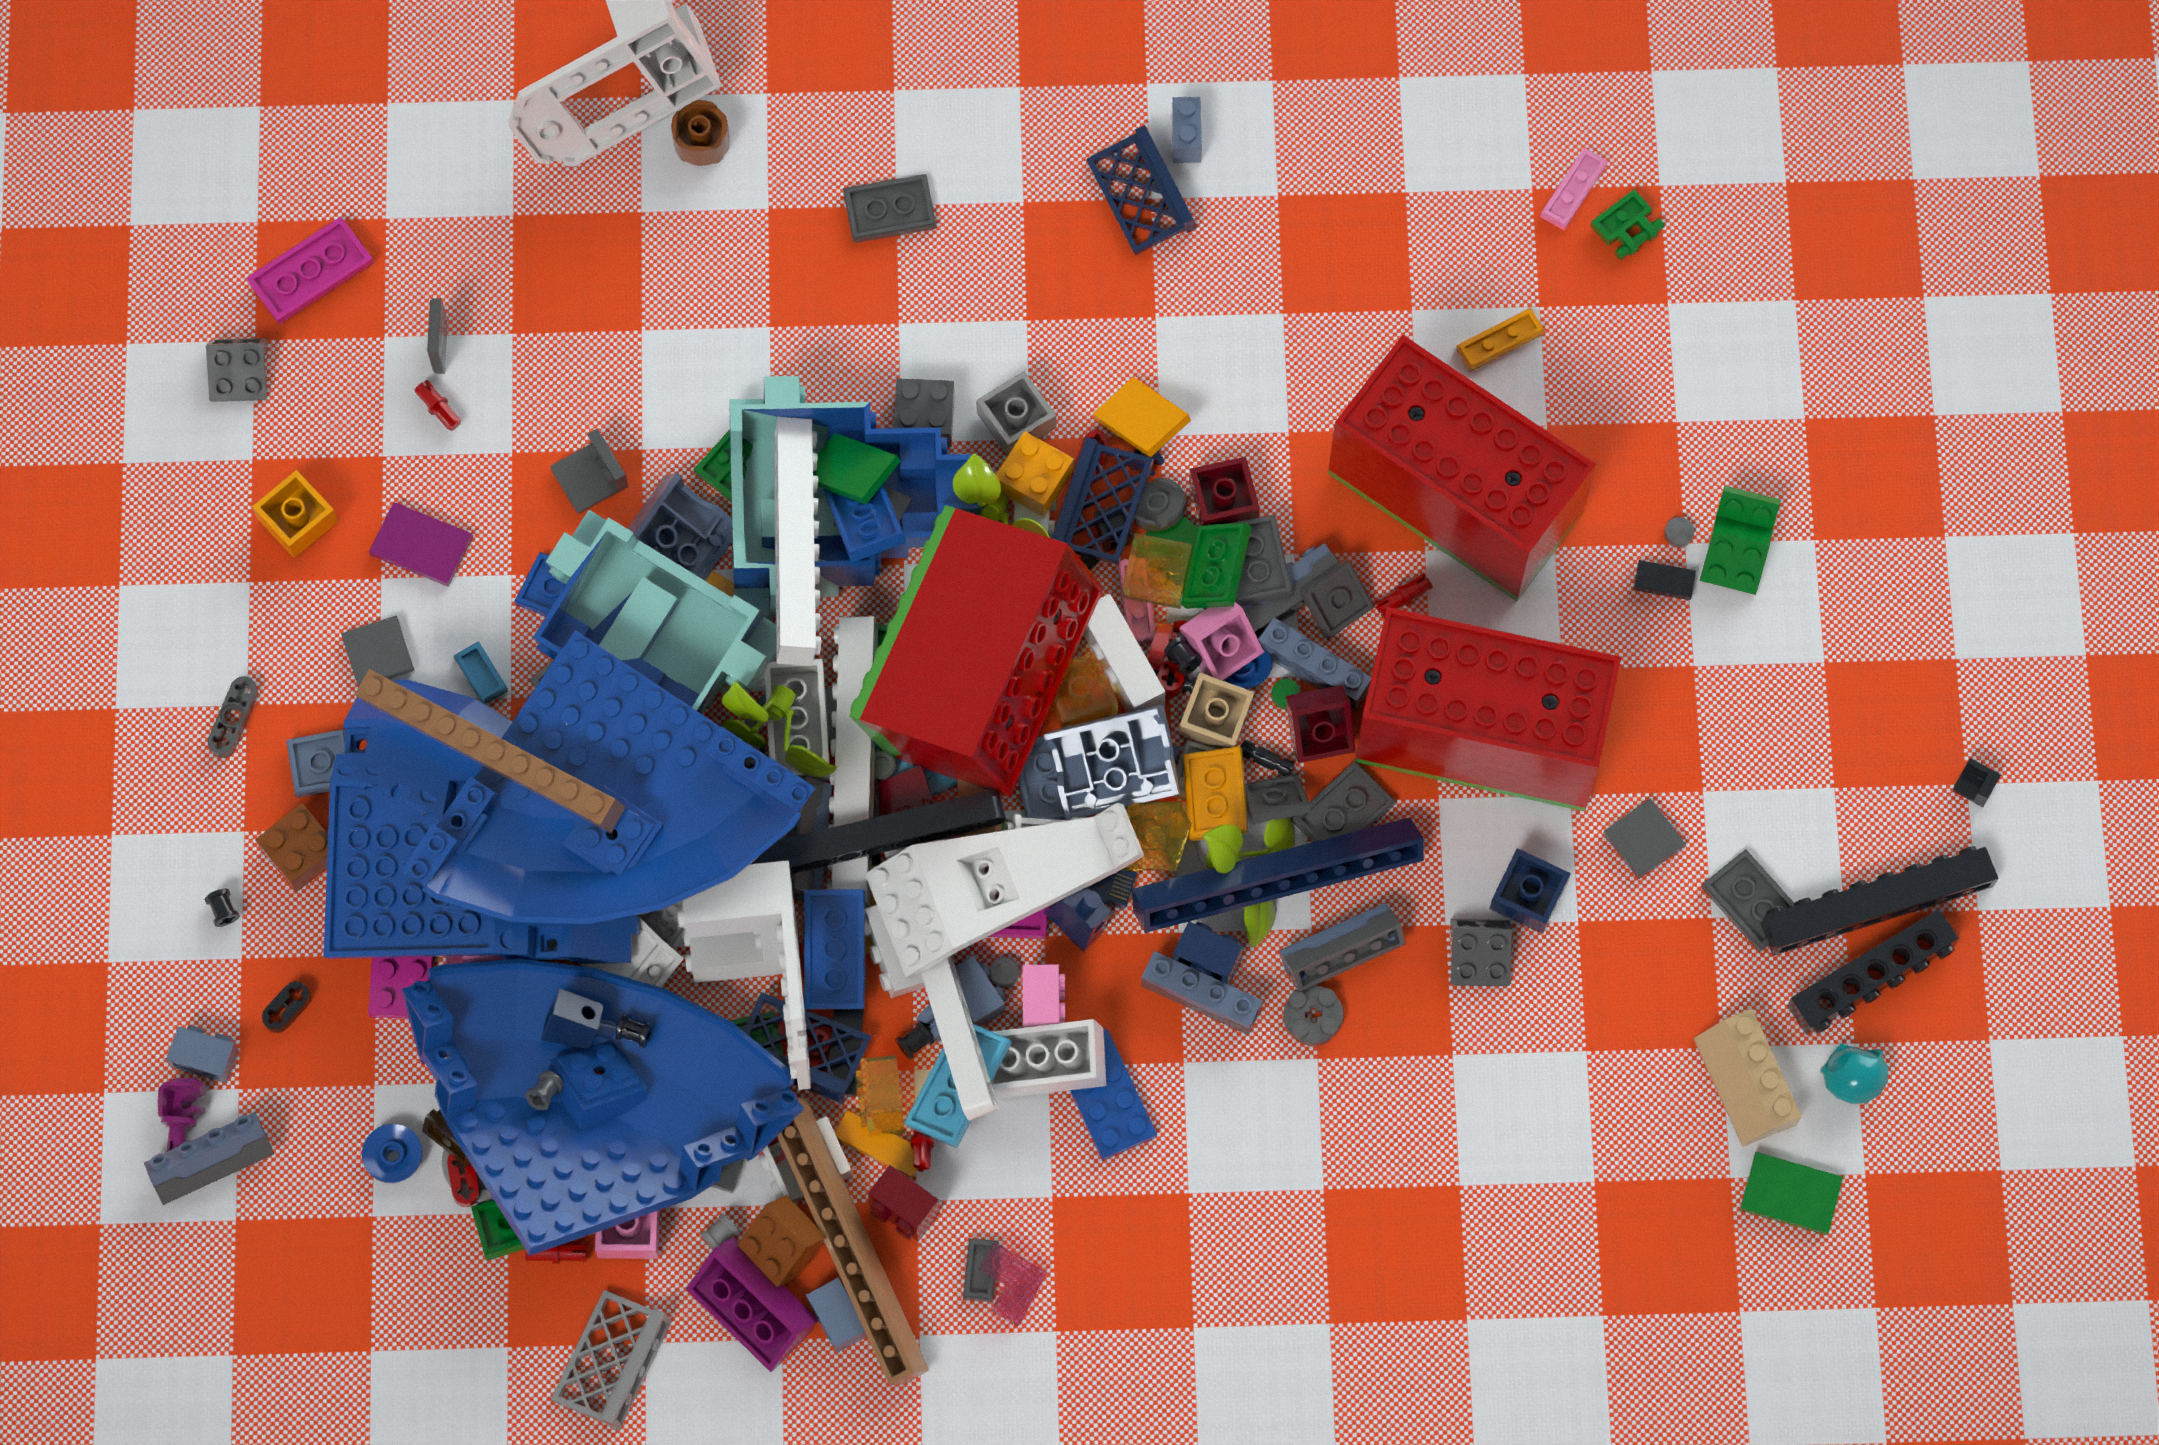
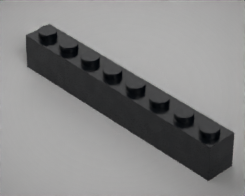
(1879, 900)

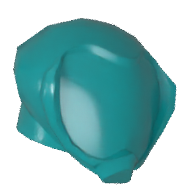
(1855, 1074)

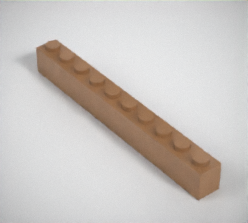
(490, 751)
(851, 1249)

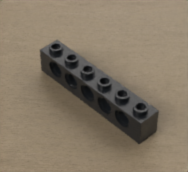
(1931, 928)

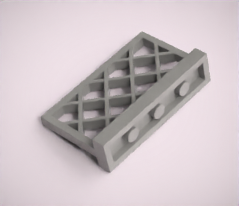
(636, 1363)

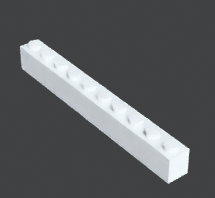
(795, 542)
(852, 747)

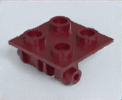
(904, 792)

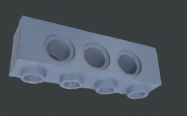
(1313, 662)

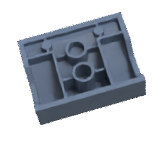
(683, 526)
(1114, 761)

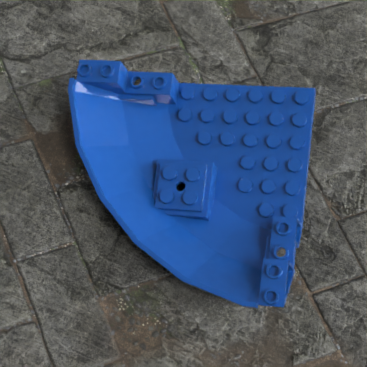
(685, 788)
(378, 815)
(609, 1141)

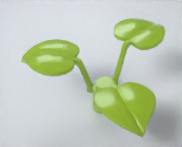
(979, 484)
(776, 708)
(1224, 848)

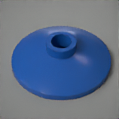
(1252, 673)
(392, 1139)

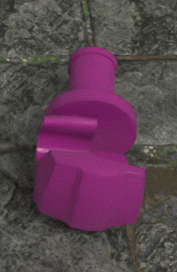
(176, 1109)

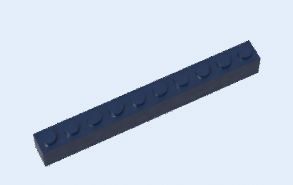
(1278, 875)

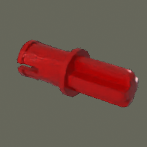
(437, 405)
(921, 1146)

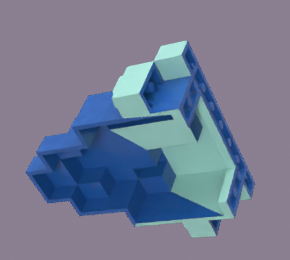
(922, 474)
(653, 615)

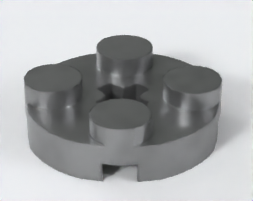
(1302, 1028)

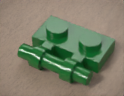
(1621, 218)

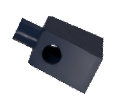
(1080, 917)
(575, 1021)

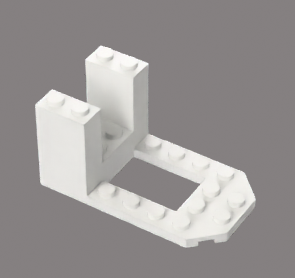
(665, 48)
(751, 931)

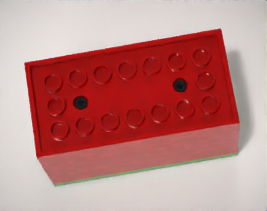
(1460, 467)
(977, 650)
(1487, 709)

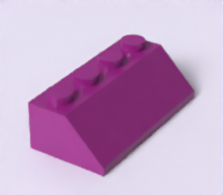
(750, 1305)

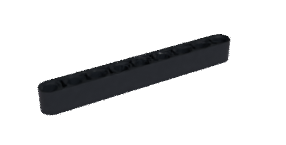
(887, 832)

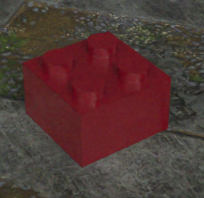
(1224, 492)
(1320, 723)
(903, 1204)

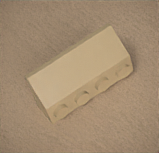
(1747, 1078)

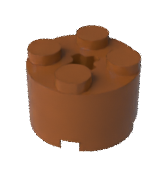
(693, 145)

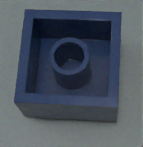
(1529, 891)
(1209, 952)

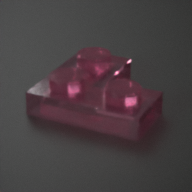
(1019, 1278)

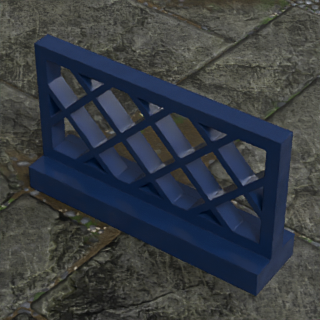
(1165, 186)
(1078, 493)
(821, 1082)

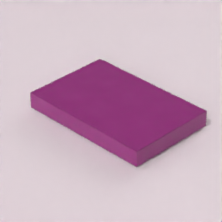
(421, 544)

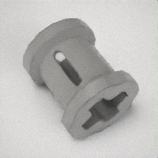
(720, 1232)

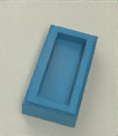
(480, 673)

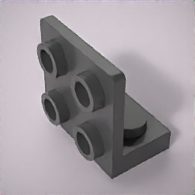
(237, 369)
(590, 474)
(1480, 952)

